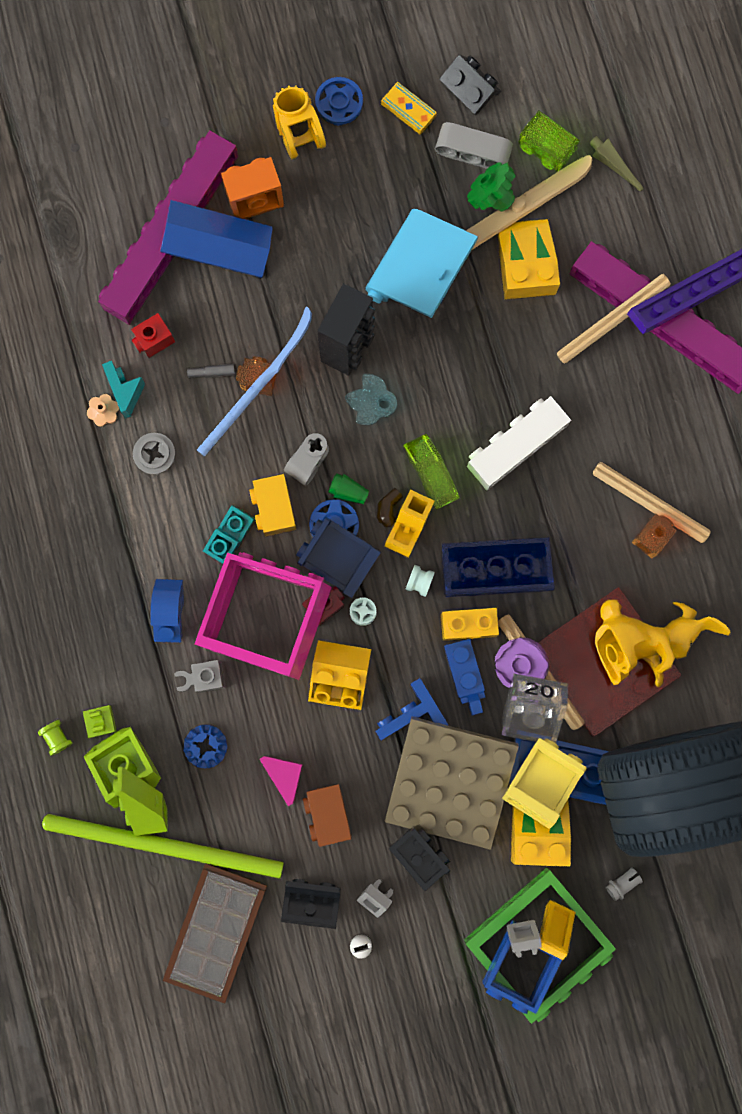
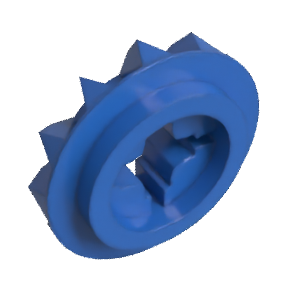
(210, 758)

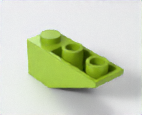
(142, 804)

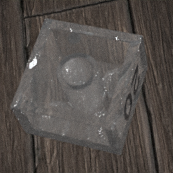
(534, 708)

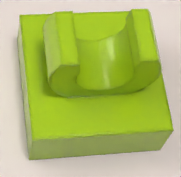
(99, 721)

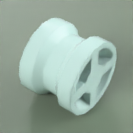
(420, 580)
(361, 608)

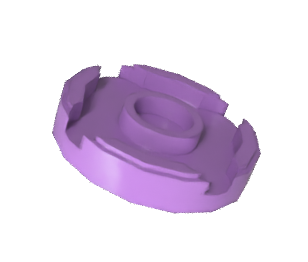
(521, 657)

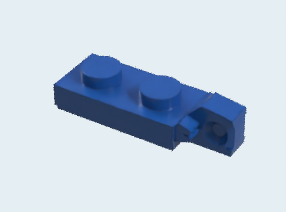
(466, 674)

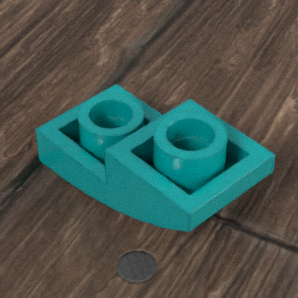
(229, 534)

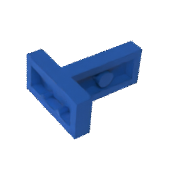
(427, 705)

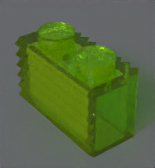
(548, 141)

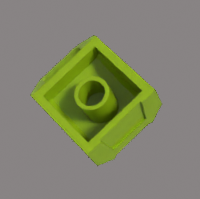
(116, 751)

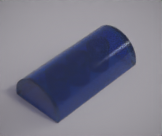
(497, 567)

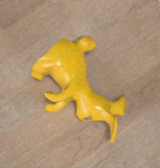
(627, 639)

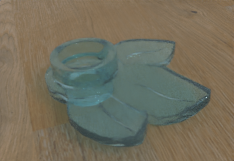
(367, 400)

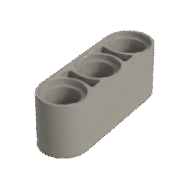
(472, 146)

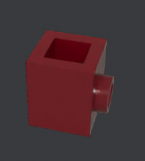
(333, 604)

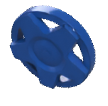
(339, 101)
(335, 514)

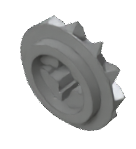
(150, 442)

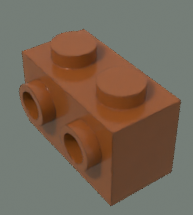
(328, 815)

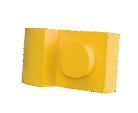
(409, 523)

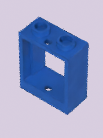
(519, 1001)

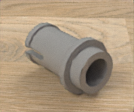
(623, 885)

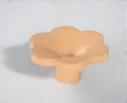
(104, 415)

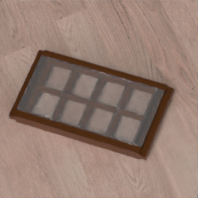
(215, 933)

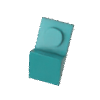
(125, 393)

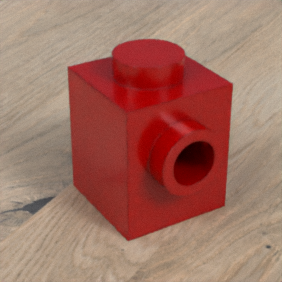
(152, 336)

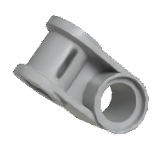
(304, 462)

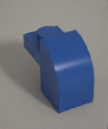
(166, 610)

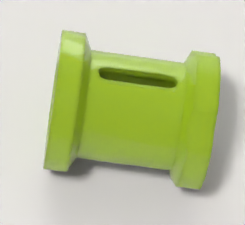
(54, 737)

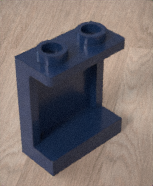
(338, 556)

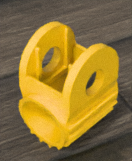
(292, 107)

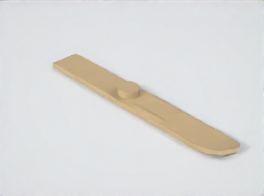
(531, 200)

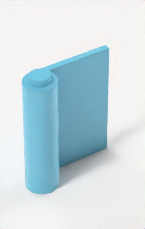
(421, 263)

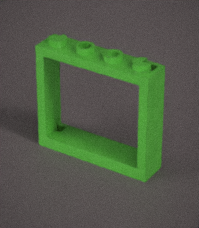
(511, 909)

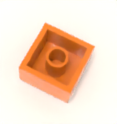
(253, 188)

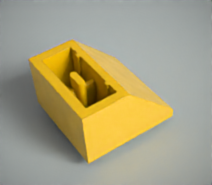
(339, 675)

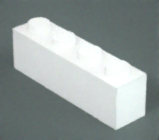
(518, 443)

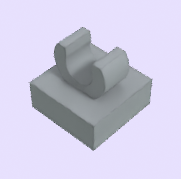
(375, 900)
(524, 937)

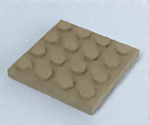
(451, 782)

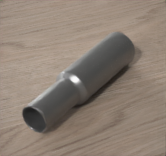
(212, 371)

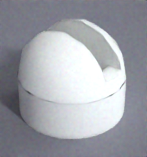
(360, 940)

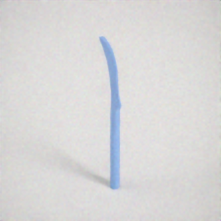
(257, 386)

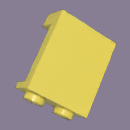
(544, 782)

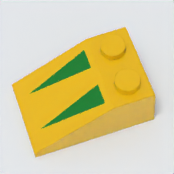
(528, 260)
(539, 845)

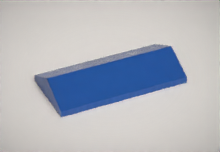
(216, 239)
(589, 785)

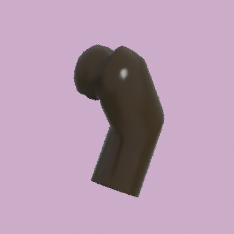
(385, 507)

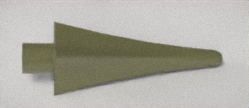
(608, 155)

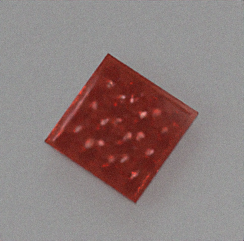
(577, 662)

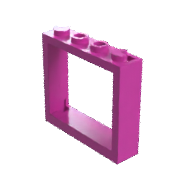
(221, 599)

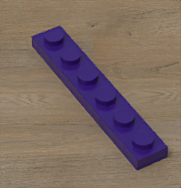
(687, 293)

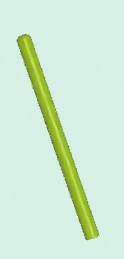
(163, 846)

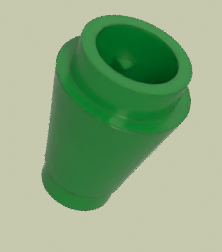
(347, 489)

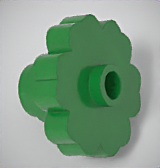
(493, 188)

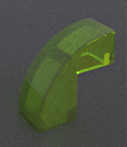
(431, 470)

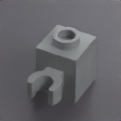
(204, 677)

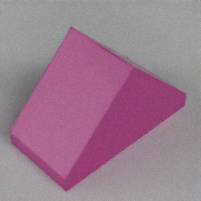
(284, 775)

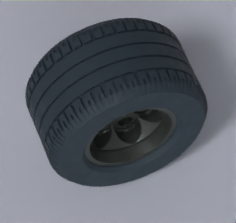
(676, 791)

